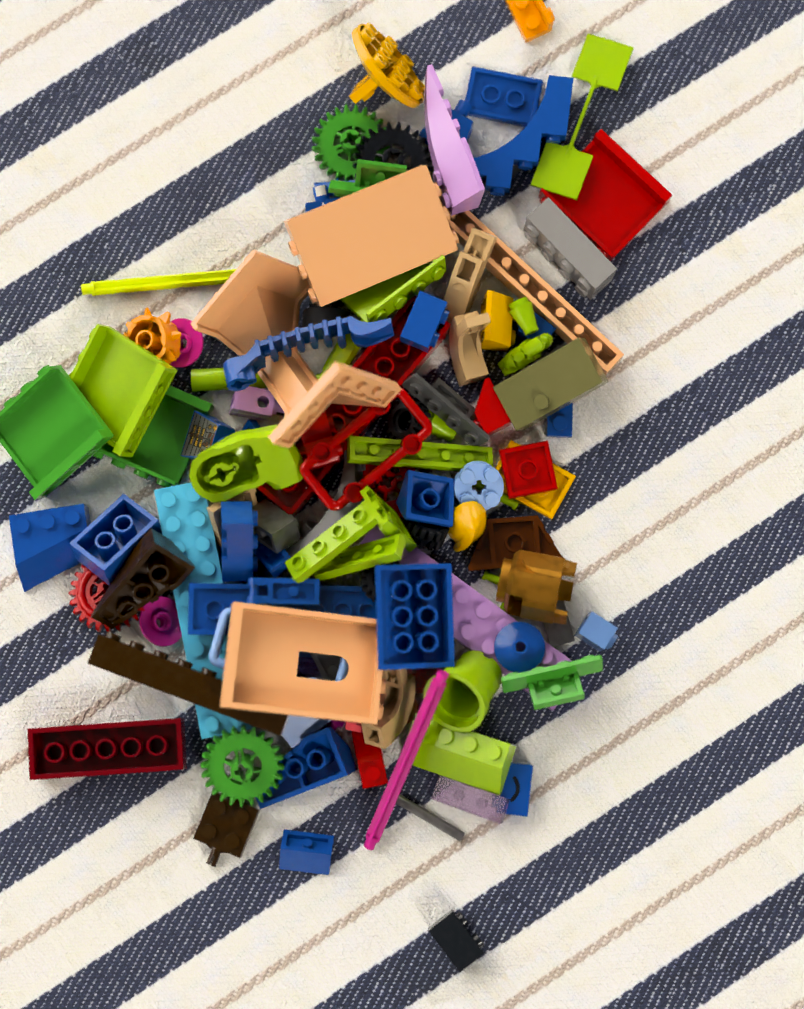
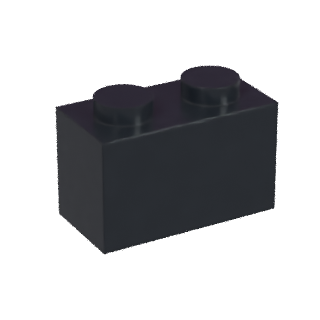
(456, 940)

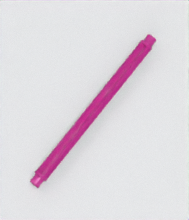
(406, 759)

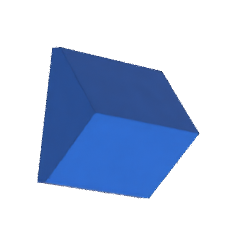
(427, 498)

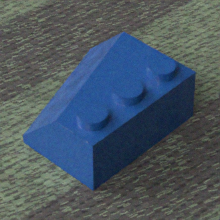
(43, 542)

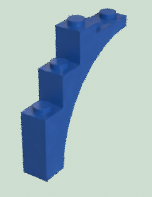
(548, 123)

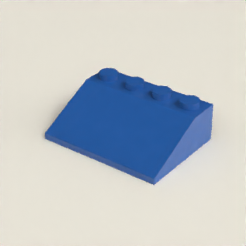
(414, 616)

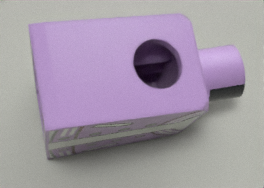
(245, 404)

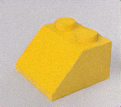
(499, 333)

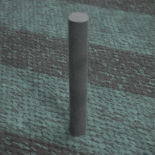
(430, 818)

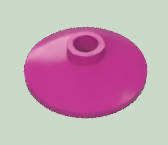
(194, 343)
(166, 612)

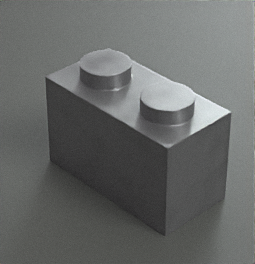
(275, 527)

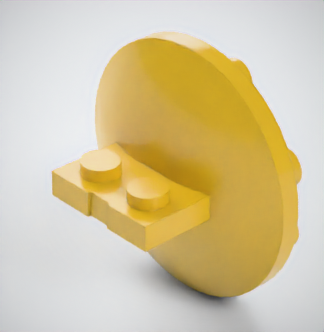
(385, 68)

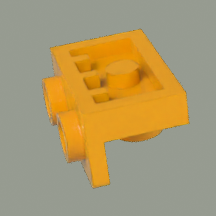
(531, 17)

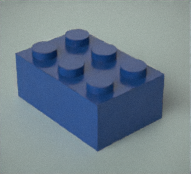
(112, 537)

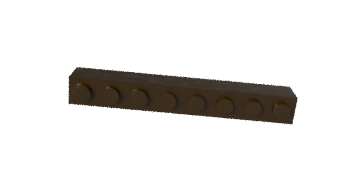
(174, 679)

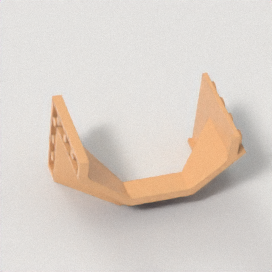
(264, 301)

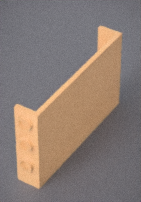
(371, 235)

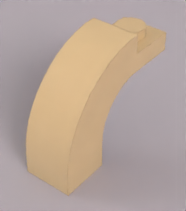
(466, 347)
(397, 708)

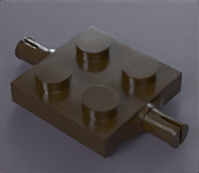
(225, 827)

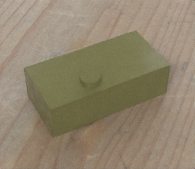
(550, 384)

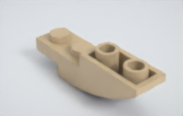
(468, 272)

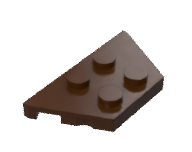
(507, 536)

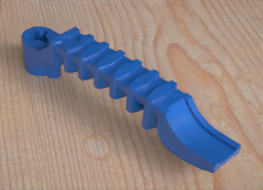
(242, 370)

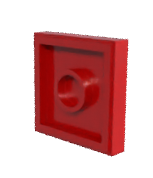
(528, 470)

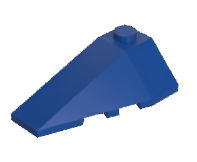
(311, 764)

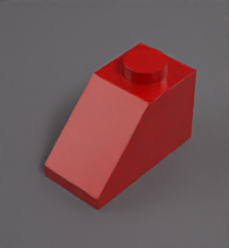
(489, 411)

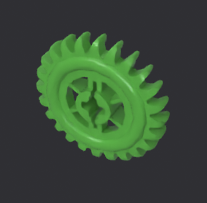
(330, 130)
(244, 787)

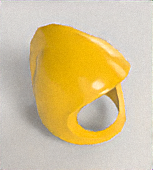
(468, 524)

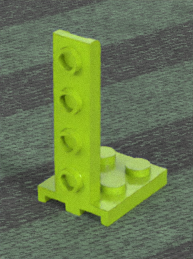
(346, 532)

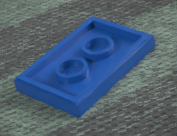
(503, 96)

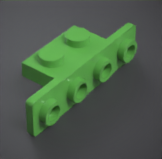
(367, 174)
(553, 683)

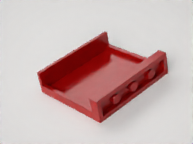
(614, 198)

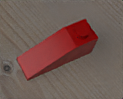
(370, 762)

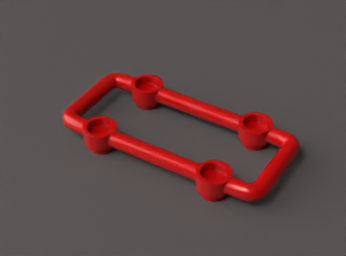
(323, 452)

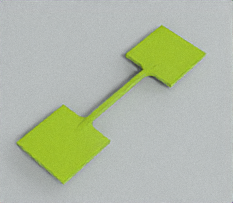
(563, 167)

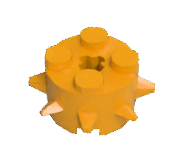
(156, 335)

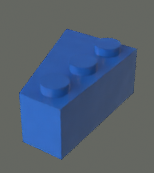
(238, 540)

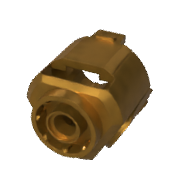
(534, 584)

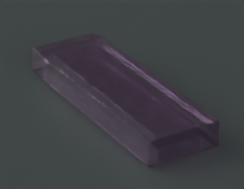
(470, 799)

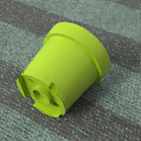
(467, 691)

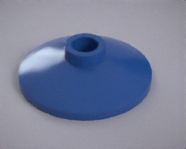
(508, 655)

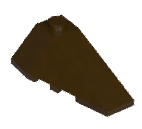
(146, 574)

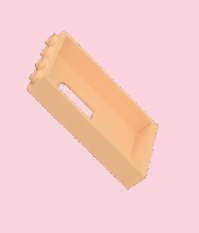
(264, 664)

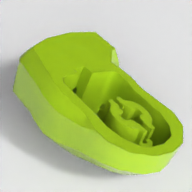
(244, 463)

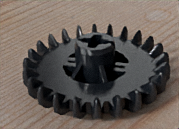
(393, 137)

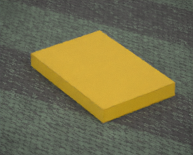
(547, 502)

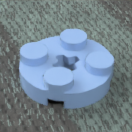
(489, 476)

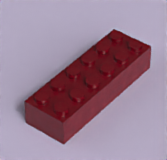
(107, 748)

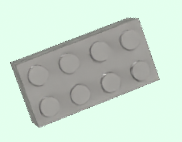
(569, 249)

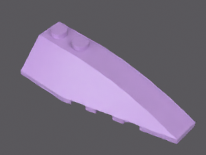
(450, 154)

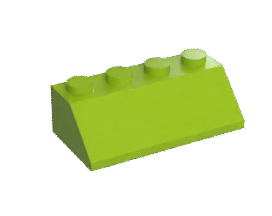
(465, 757)

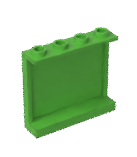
(51, 430)
(163, 440)

